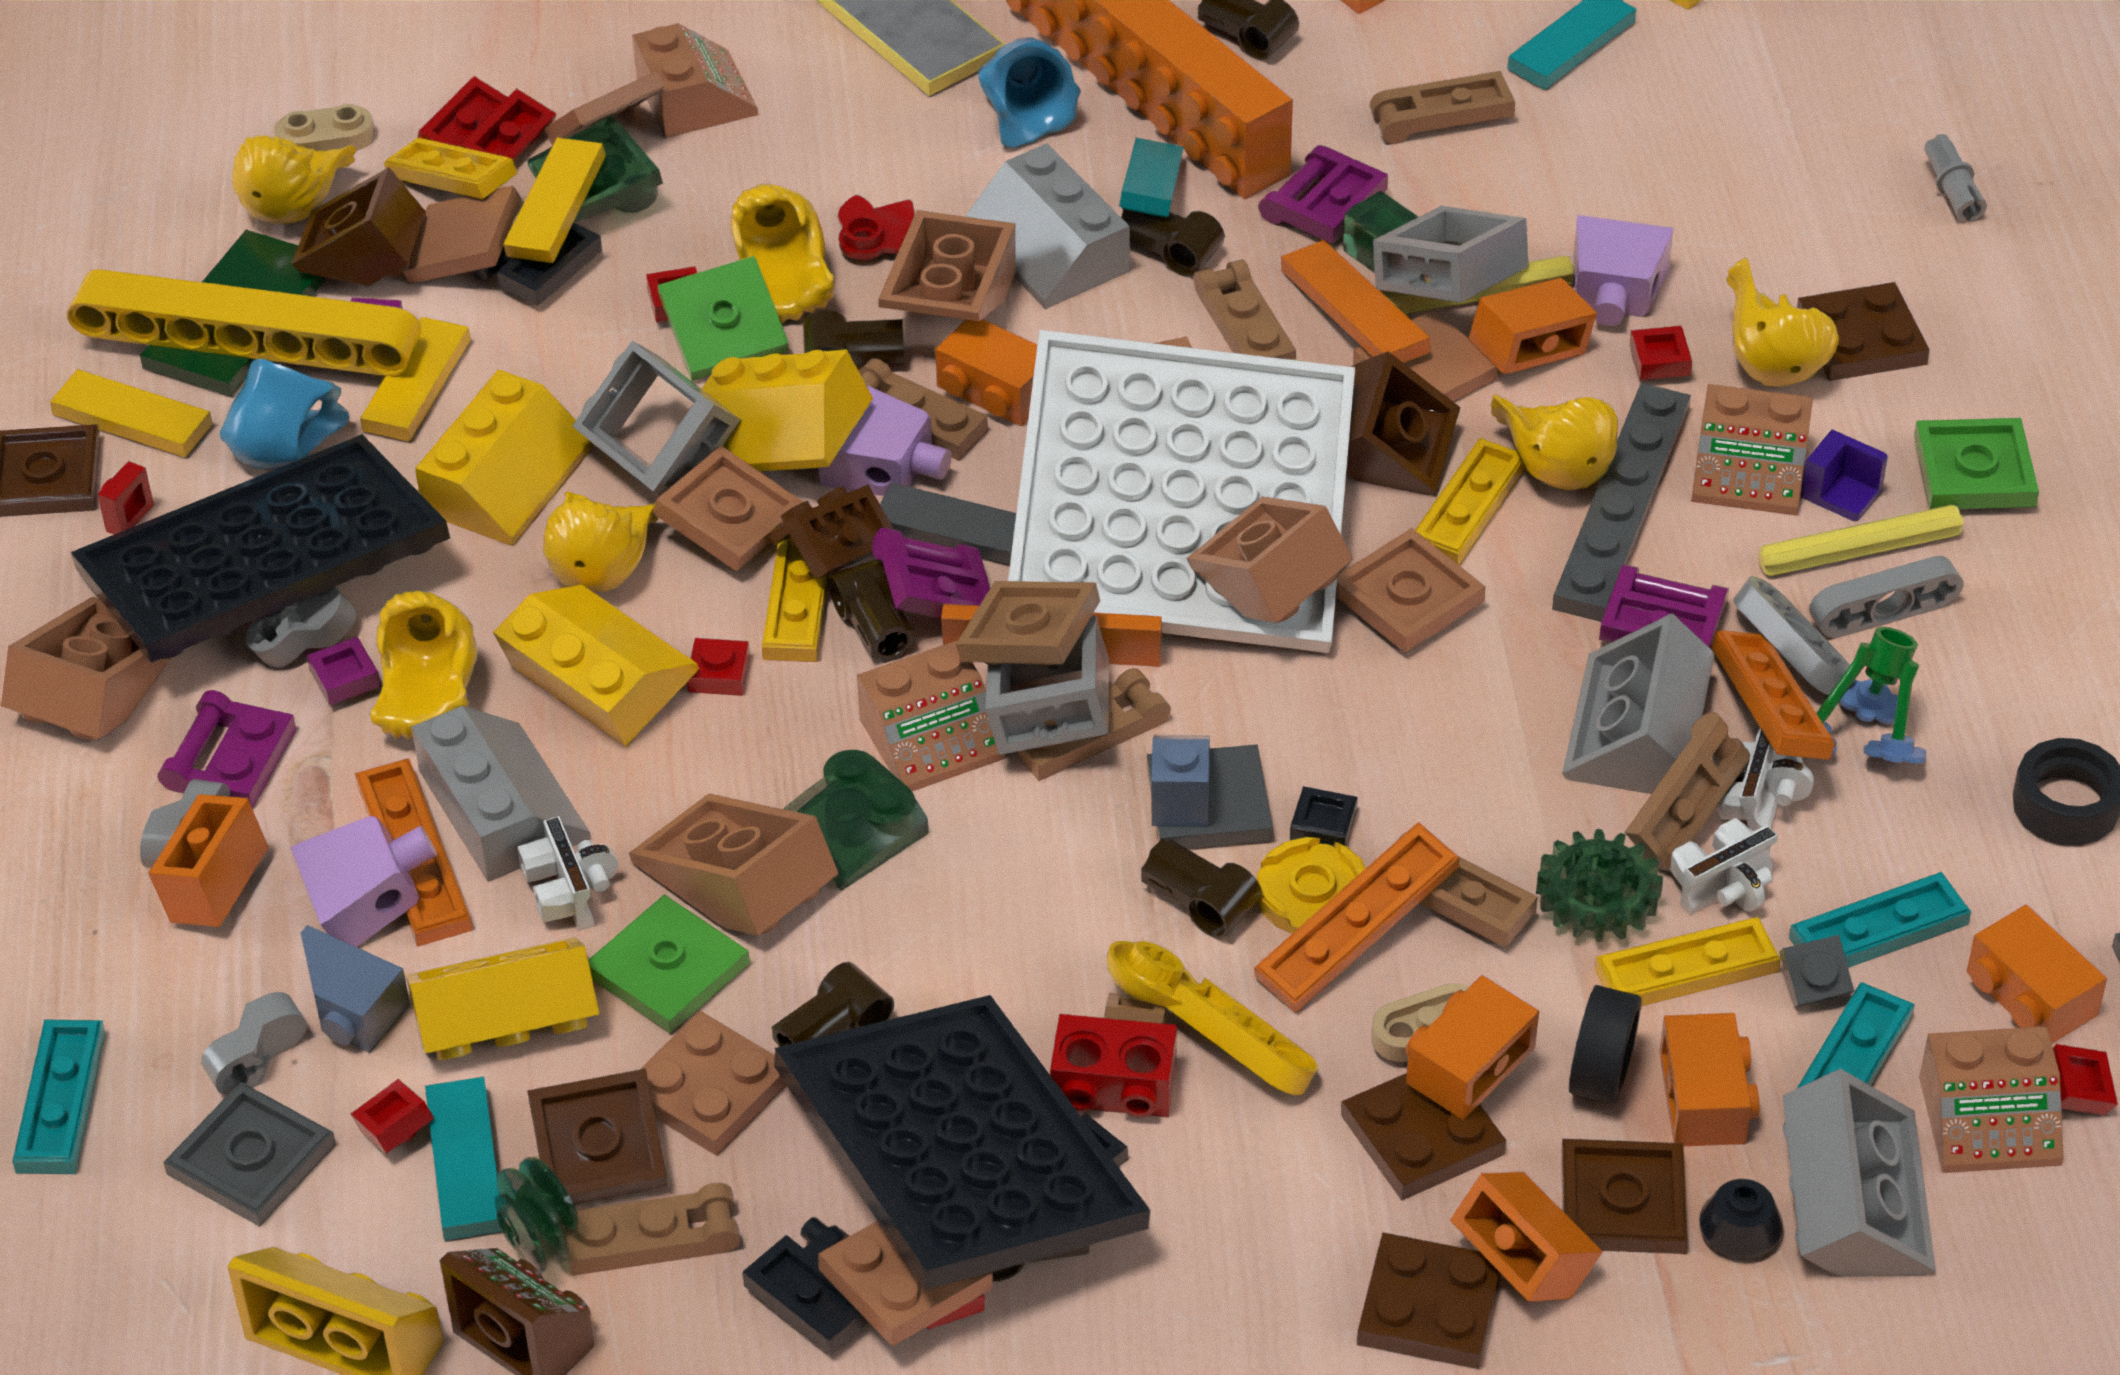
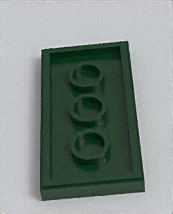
(251, 263)

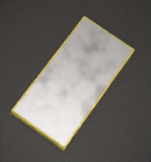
(923, 39)

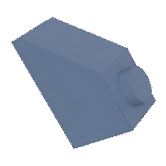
(1180, 780)
(353, 990)

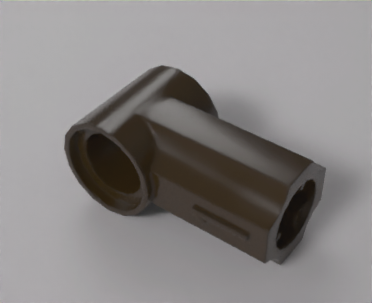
(1256, 25)
(1181, 241)
(863, 339)
(866, 600)
(1212, 895)
(843, 1002)

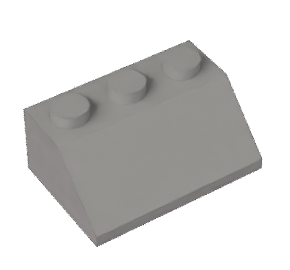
(1062, 226)
(1638, 706)
(491, 786)
(1857, 1179)

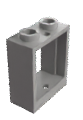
(1455, 248)
(695, 438)
(1075, 705)

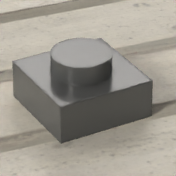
(1816, 971)

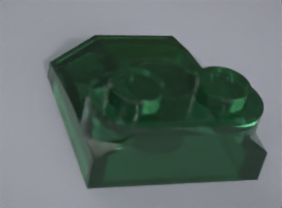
(625, 178)
(862, 814)

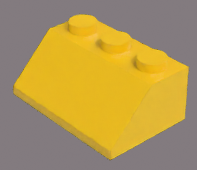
(790, 406)
(502, 458)
(593, 658)
(503, 997)
(332, 1315)

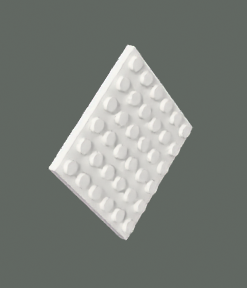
(1155, 452)

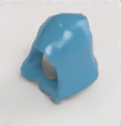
(1029, 90)
(274, 418)

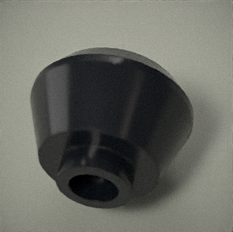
(1741, 1219)

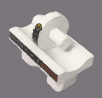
(1766, 783)
(574, 872)
(1730, 873)

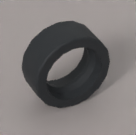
(2063, 822)
(1605, 1044)

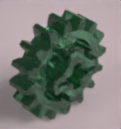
(1599, 885)

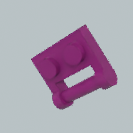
(1323, 208)
(930, 574)
(1645, 599)
(245, 754)

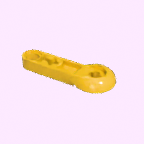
(1159, 978)

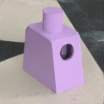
(1619, 266)
(886, 447)
(361, 876)

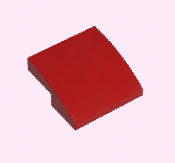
(488, 120)

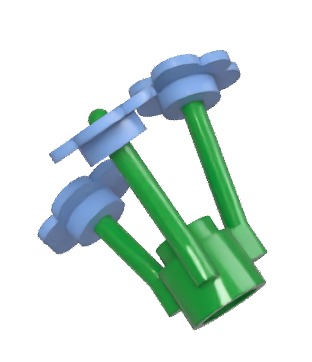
(1887, 660)

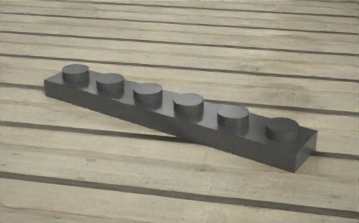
(1621, 501)

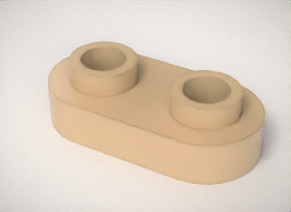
(328, 127)
(1405, 1016)

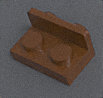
(834, 531)

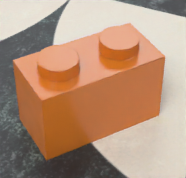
(1532, 325)
(988, 368)
(208, 860)
(2036, 974)
(1471, 1046)
(1707, 1079)
(1526, 1236)

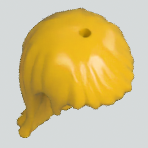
(283, 179)
(788, 246)
(1777, 340)
(1562, 443)
(595, 541)
(425, 661)

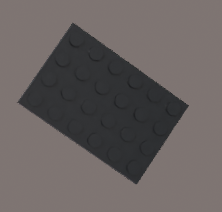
(259, 547)
(960, 1141)

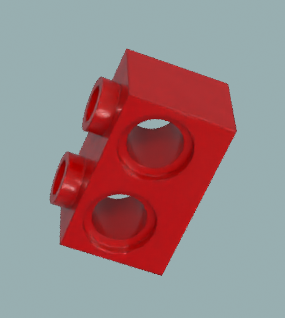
(1115, 1064)

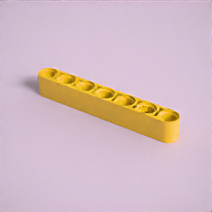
(244, 322)

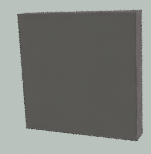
(1236, 802)
(249, 1153)

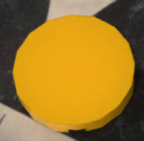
(1302, 878)

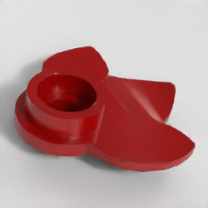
(872, 230)

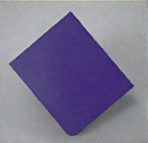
(1844, 475)

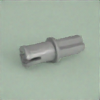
(1955, 179)

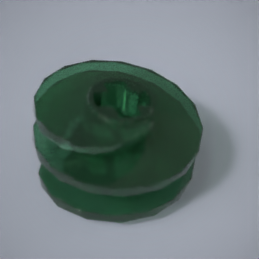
(533, 1206)

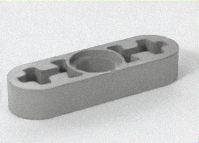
(1856, 604)
(1791, 634)

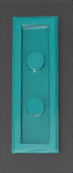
(1570, 40)
(1151, 177)
(1889, 919)
(1862, 1035)
(59, 1097)
(463, 1157)

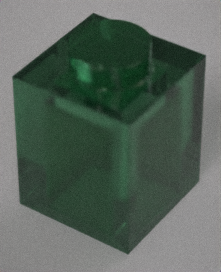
(1368, 222)

